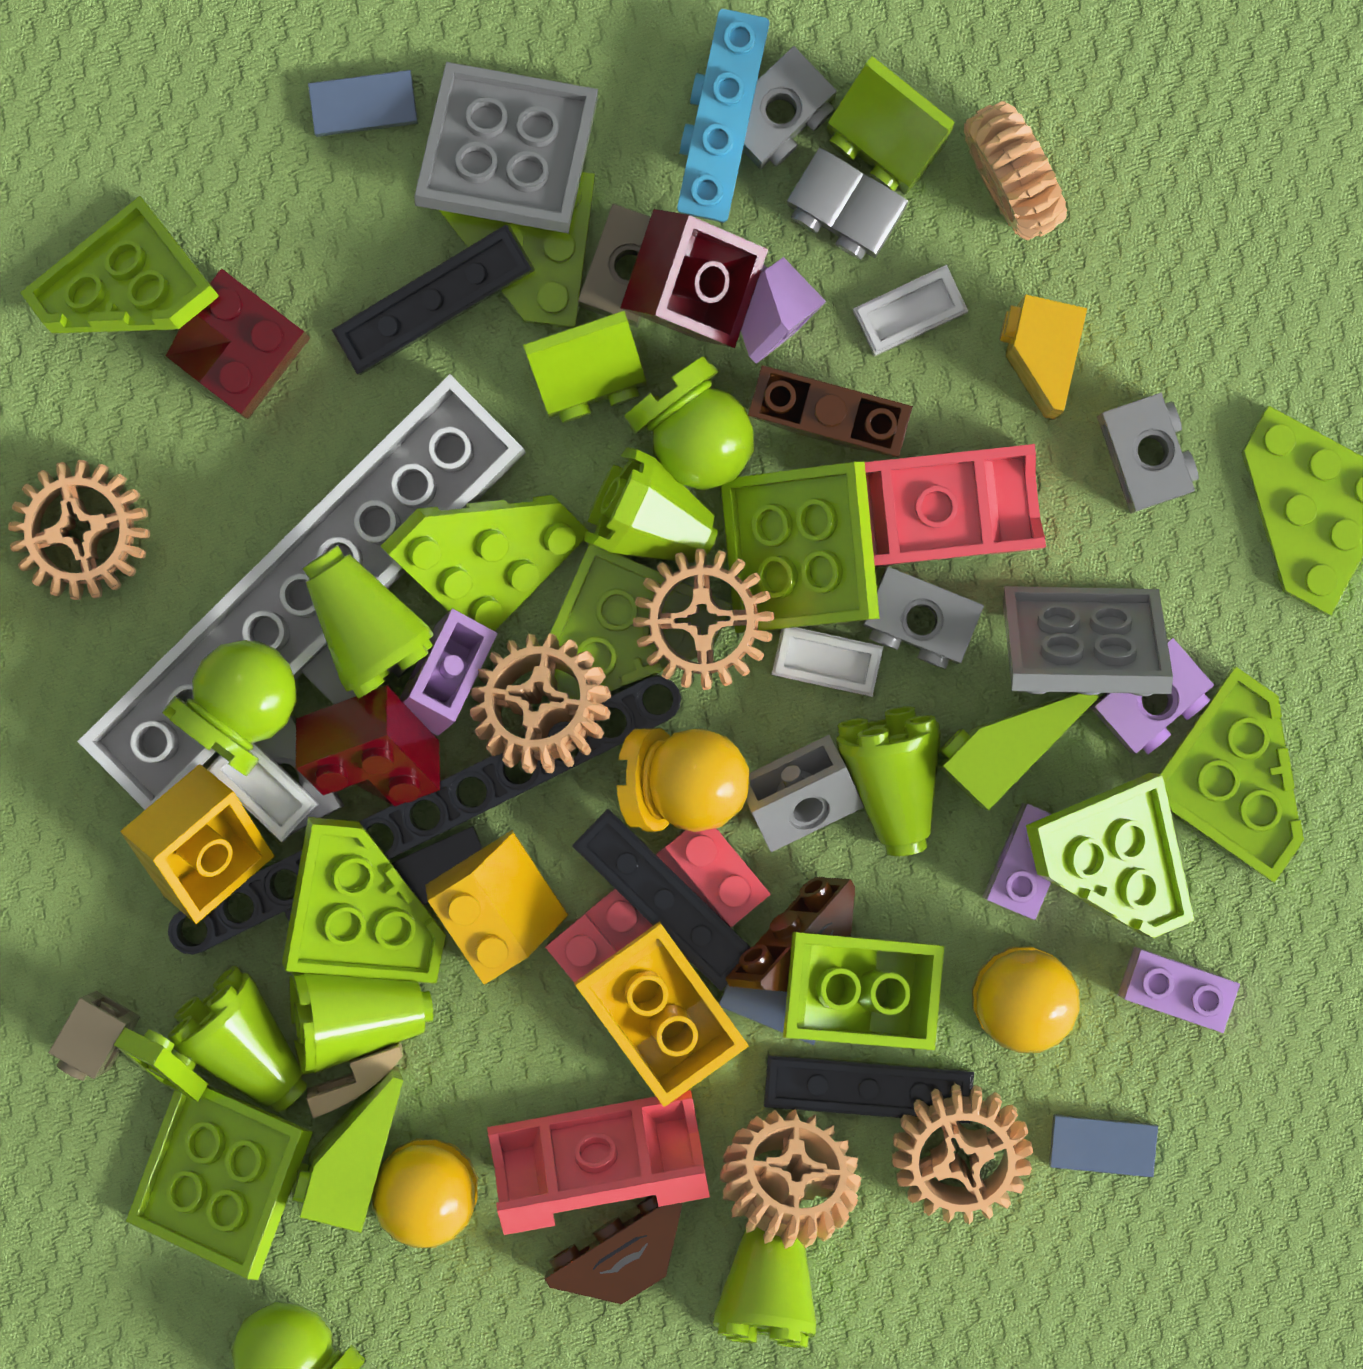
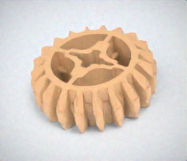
(1015, 170)
(58, 534)
(703, 642)
(501, 693)
(978, 1143)
(774, 1188)

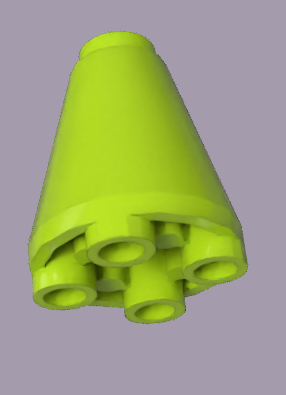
(363, 622)
(894, 774)
(239, 1041)
(767, 1294)

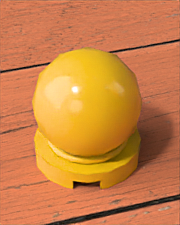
(681, 779)
(1025, 999)
(425, 1193)

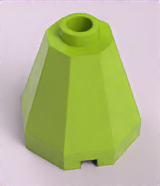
(648, 512)

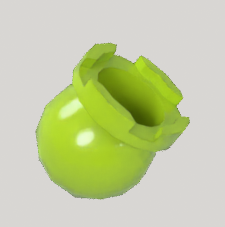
(696, 429)
(238, 699)
(289, 1339)

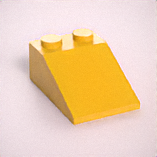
(661, 1014)

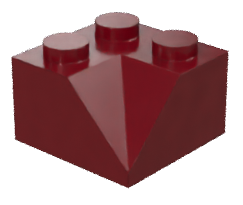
(694, 278)
(237, 345)
(369, 744)

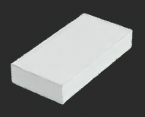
(910, 310)
(827, 660)
(267, 793)

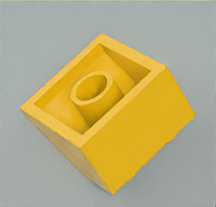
(1044, 348)
(496, 906)

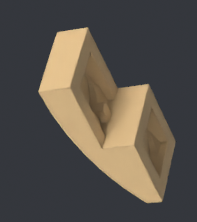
(366, 1073)

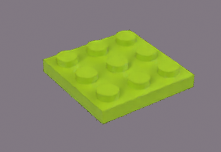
(807, 543)
(219, 1179)

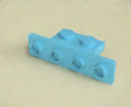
(722, 116)

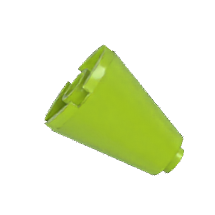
(352, 1016)

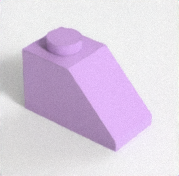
(778, 309)

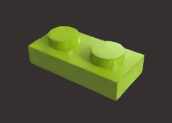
(162, 1062)

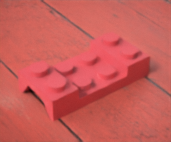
(954, 505)
(697, 858)
(596, 1160)

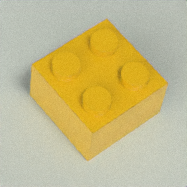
(197, 843)

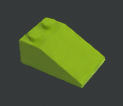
(888, 127)
(586, 367)
(1001, 751)
(863, 991)
(346, 1161)

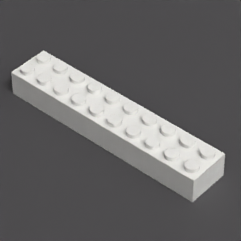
(436, 457)

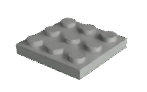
(506, 147)
(1086, 640)

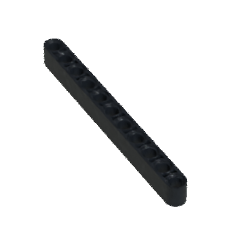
(407, 834)

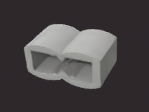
(847, 204)

